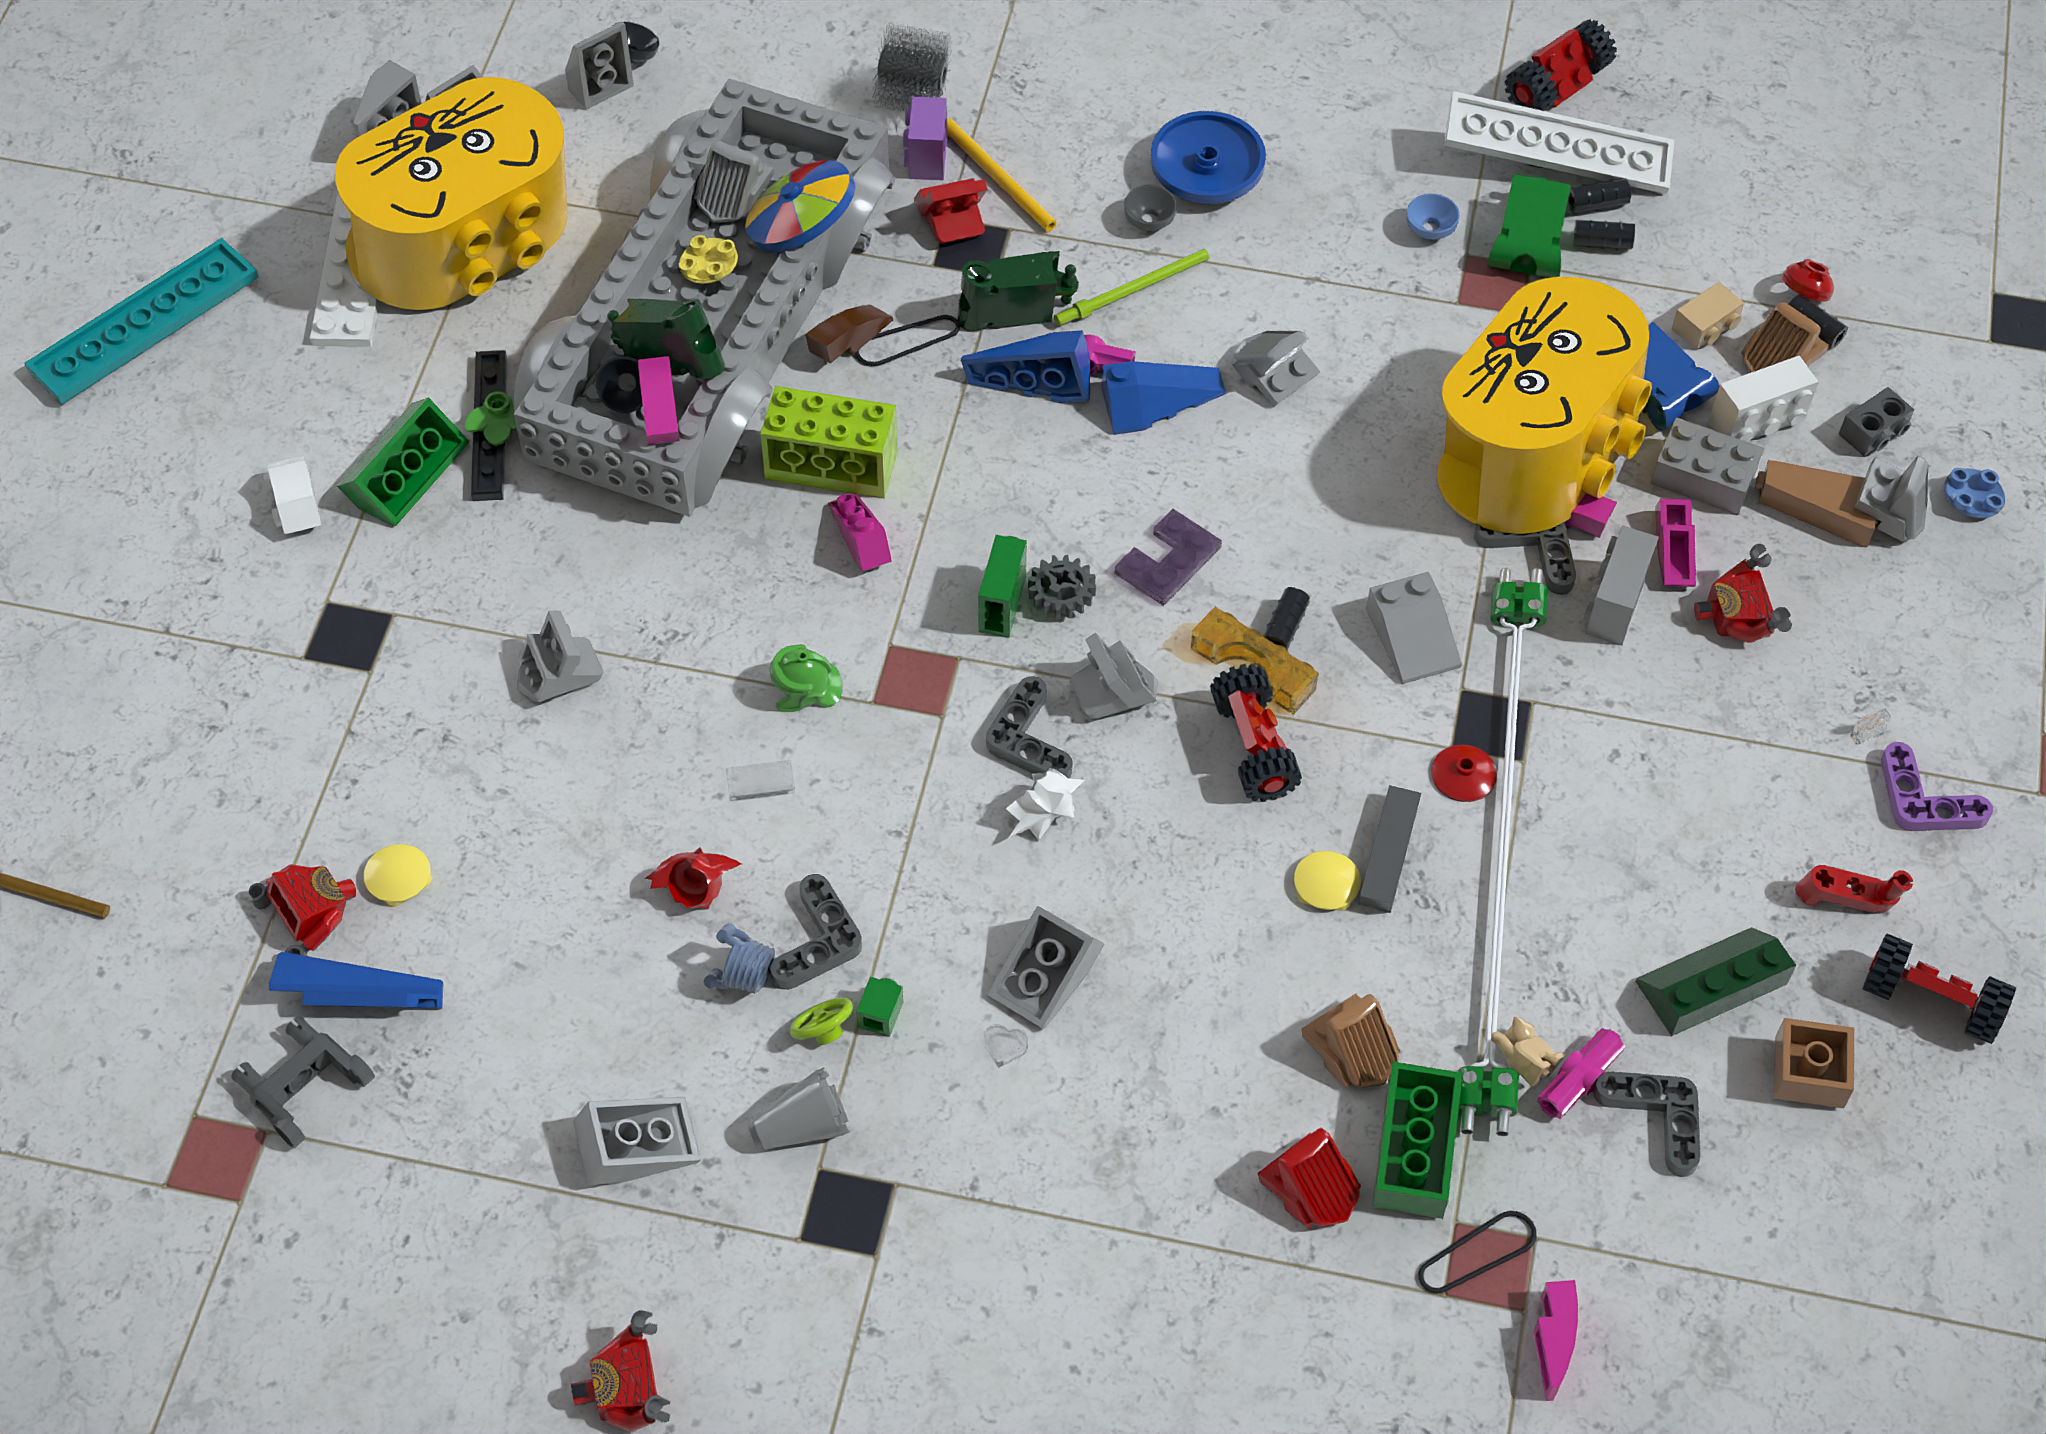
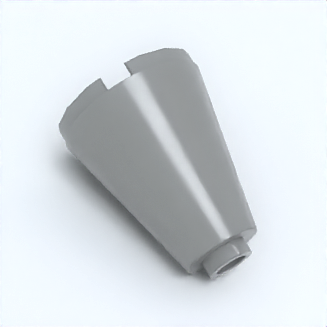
(801, 1114)

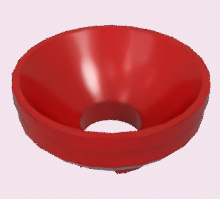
(1809, 280)

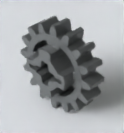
(1061, 588)

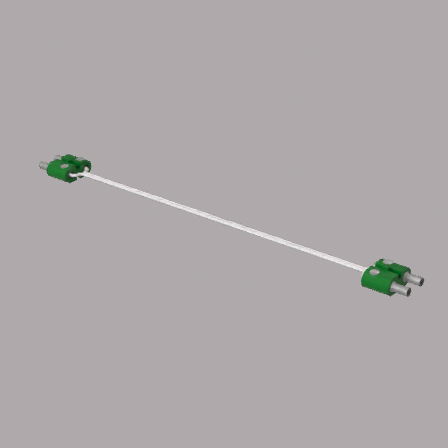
(1498, 1089)

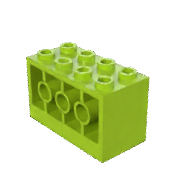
(829, 441)

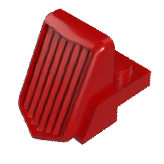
(953, 209)
(1313, 1181)

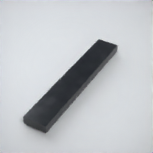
(488, 459)

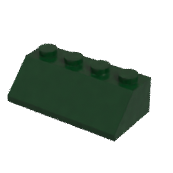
(1717, 979)

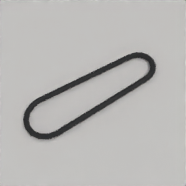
(876, 363)
(1506, 1258)

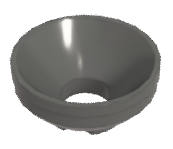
(1150, 200)

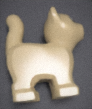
(1526, 1052)

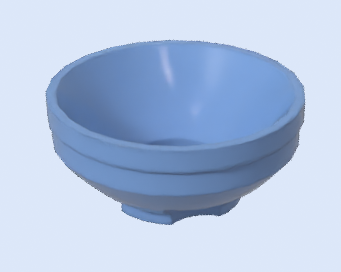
(1433, 209)

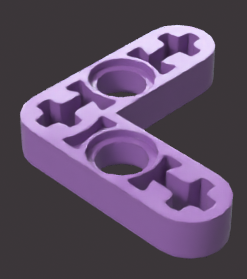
(1917, 802)

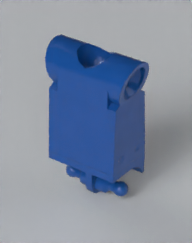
(1674, 380)

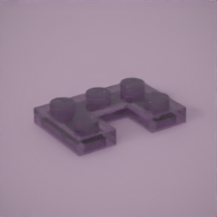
(1190, 552)

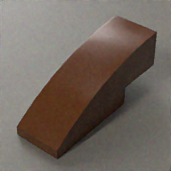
(846, 331)

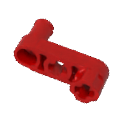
(1872, 894)

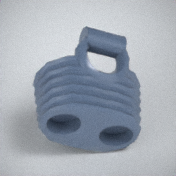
(746, 964)

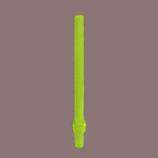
(1085, 307)

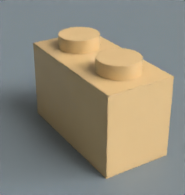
(1708, 316)

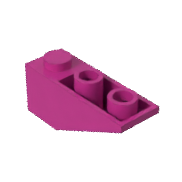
(861, 531)

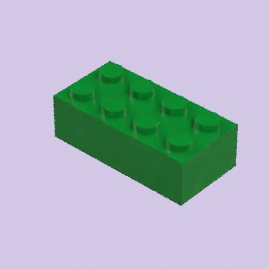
(1417, 1140)

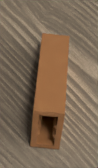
(1817, 498)

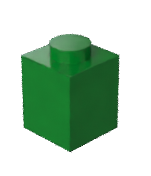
(880, 1006)

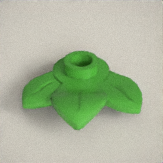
(493, 418)

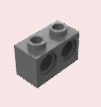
(1877, 422)

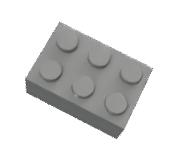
(1707, 465)
(1619, 584)

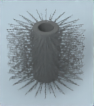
(911, 69)

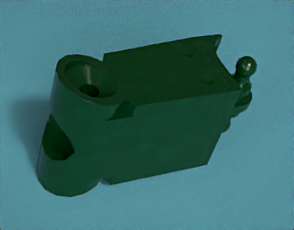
(1013, 290)
(668, 329)

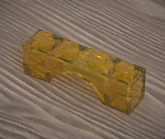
(1224, 638)

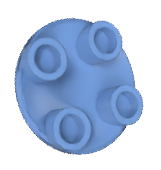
(1974, 492)

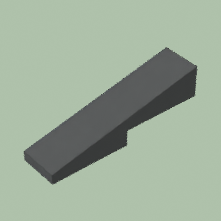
(1389, 848)

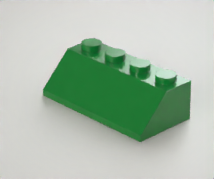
(404, 462)

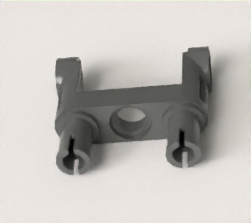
(317, 1054)

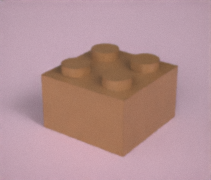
(1814, 1063)

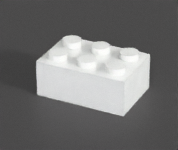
(1764, 400)

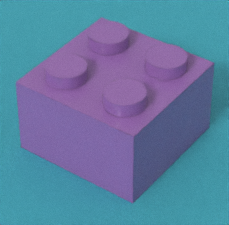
(926, 138)

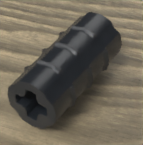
(1599, 195)
(1604, 234)
(1831, 329)
(1287, 617)

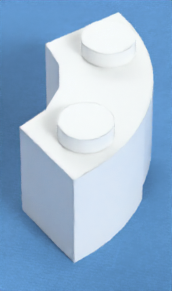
(293, 495)

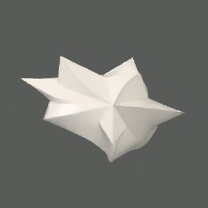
(1044, 803)

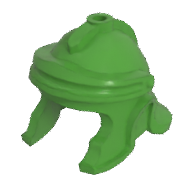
(805, 678)

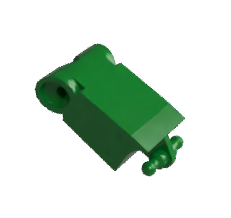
(1532, 228)

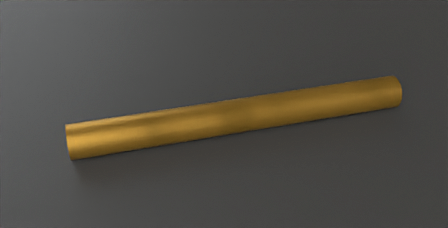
(54, 895)

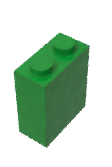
(1002, 585)

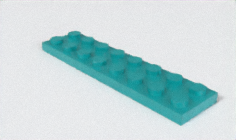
(141, 320)

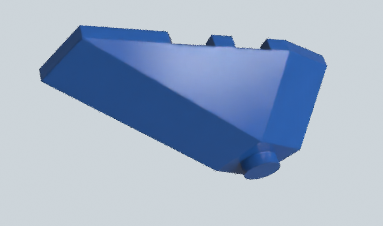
(1042, 365)
(1147, 392)

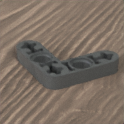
(1545, 541)
(1017, 738)
(828, 942)
(1671, 1106)

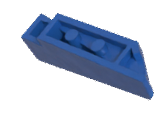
(352, 985)

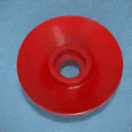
(1461, 783)

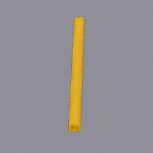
(1000, 176)

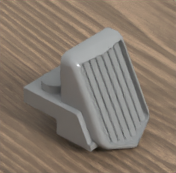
(730, 182)
(1275, 363)
(1896, 497)
(556, 661)
(1112, 680)

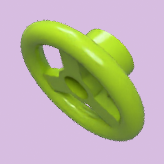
(823, 1024)

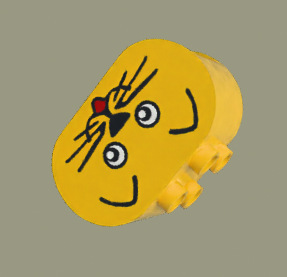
(454, 193)
(1544, 405)

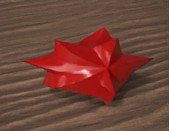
(692, 877)

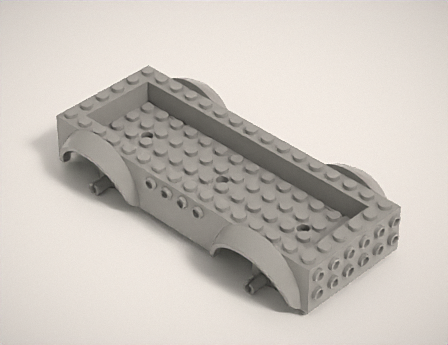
(749, 311)

